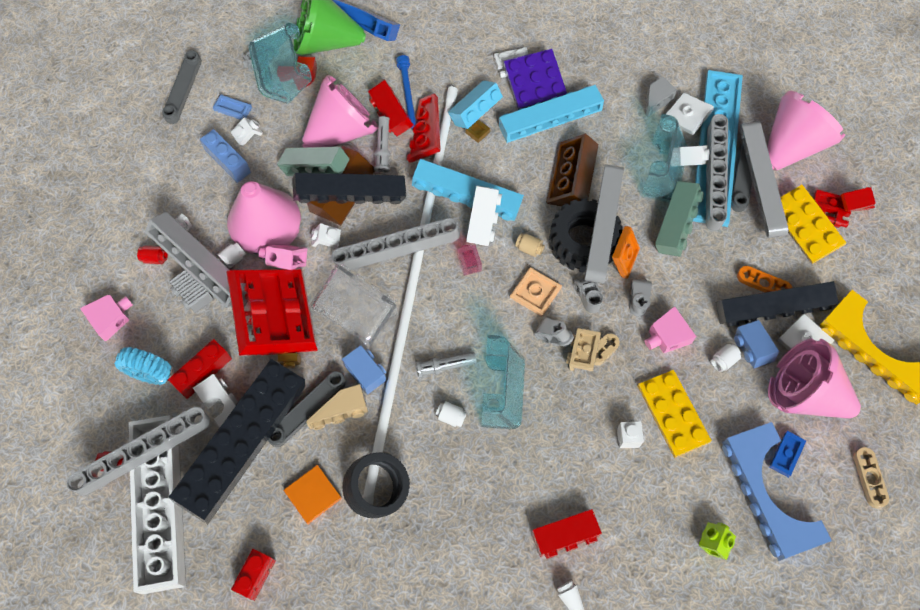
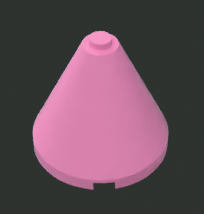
(336, 117)
(800, 131)
(263, 217)
(813, 382)

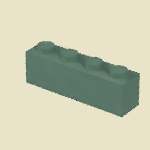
(313, 160)
(679, 218)

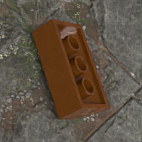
(572, 170)
(338, 212)

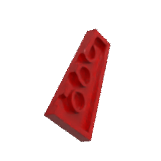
(426, 131)

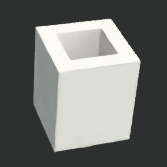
(694, 155)
(630, 434)

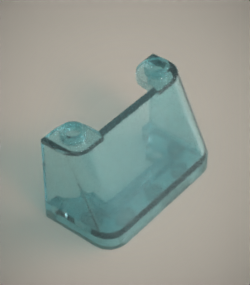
(276, 64)
(664, 175)

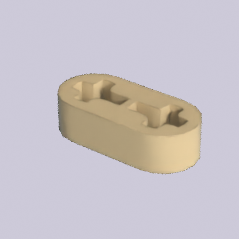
(606, 353)

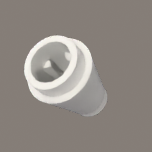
(570, 596)

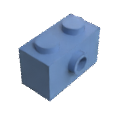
(756, 344)
(364, 369)

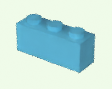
(475, 104)

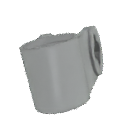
(589, 291)
(639, 295)
(554, 332)

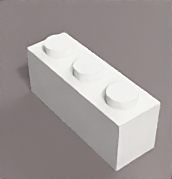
(483, 215)

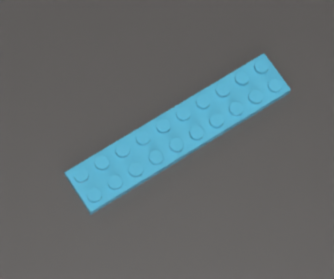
(724, 94)

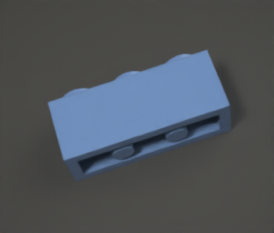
(225, 156)

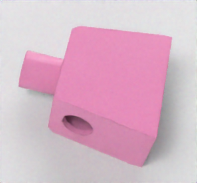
(284, 256)
(107, 315)
(670, 332)

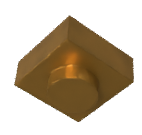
(478, 131)
(289, 360)

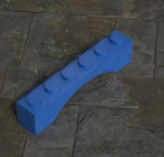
(371, 22)

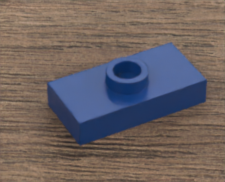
(787, 454)

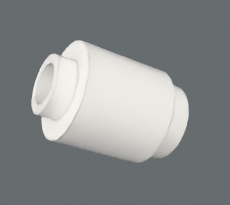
(231, 255)
(726, 357)
(451, 414)

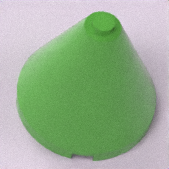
(325, 28)

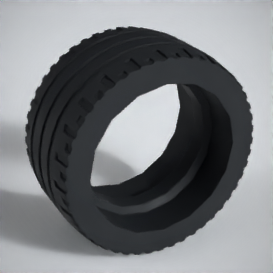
(399, 478)

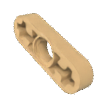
(875, 470)

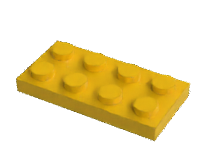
(810, 225)
(674, 413)

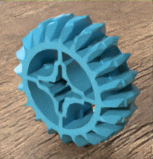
(143, 366)

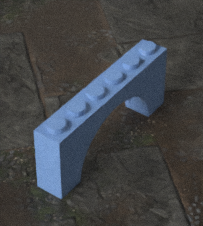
(784, 533)

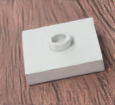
(690, 112)
(802, 330)

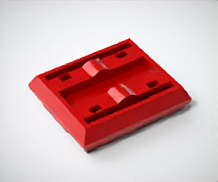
(272, 309)

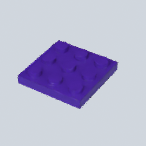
(534, 78)

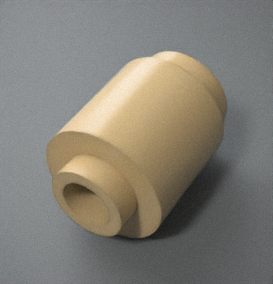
(530, 244)

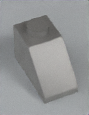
(659, 95)

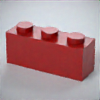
(389, 106)
(200, 367)
(566, 534)

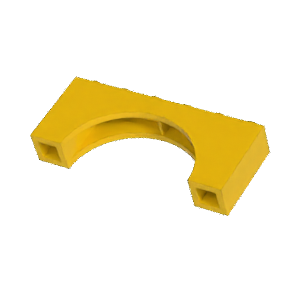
(847, 328)

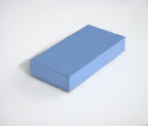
(232, 107)

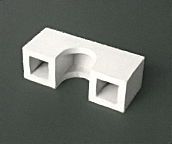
(212, 392)

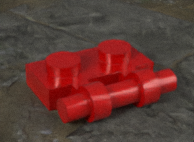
(832, 204)

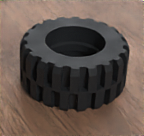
(564, 246)

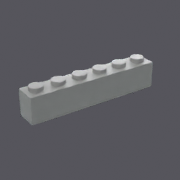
(191, 256)

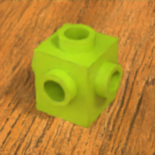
(717, 540)

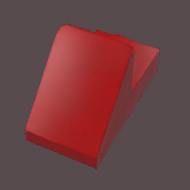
(858, 200)

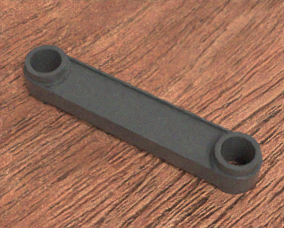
(182, 87)
(742, 183)
(307, 407)

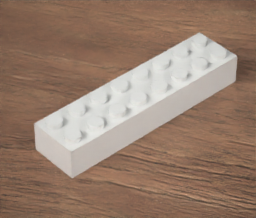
(155, 518)

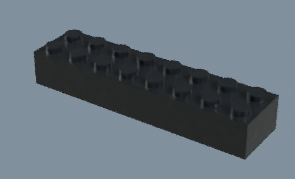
(238, 442)

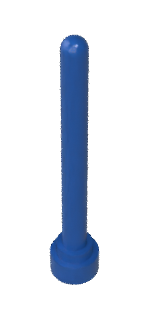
(403, 64)

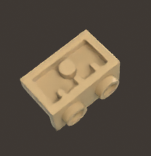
(584, 350)

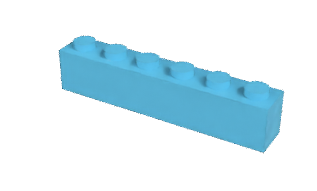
(551, 113)
(462, 188)

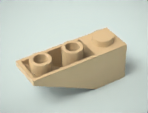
(344, 404)

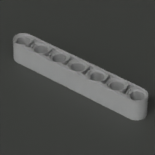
(718, 146)
(763, 180)
(604, 224)
(404, 241)
(129, 451)

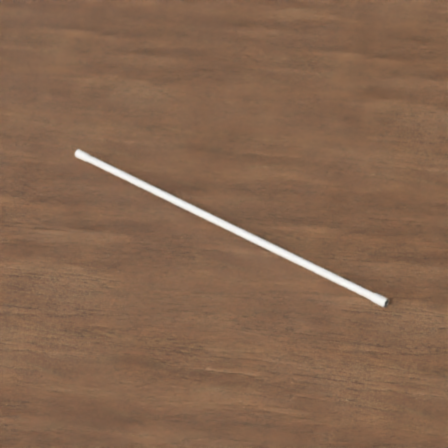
(372, 475)

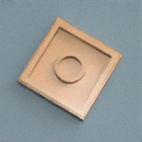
(536, 291)

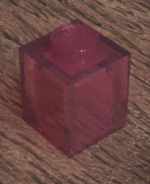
(469, 259)

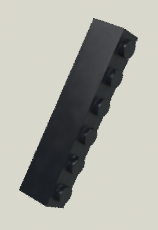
(348, 187)
(777, 302)

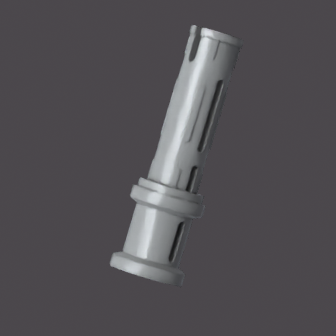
(382, 153)
(469, 359)

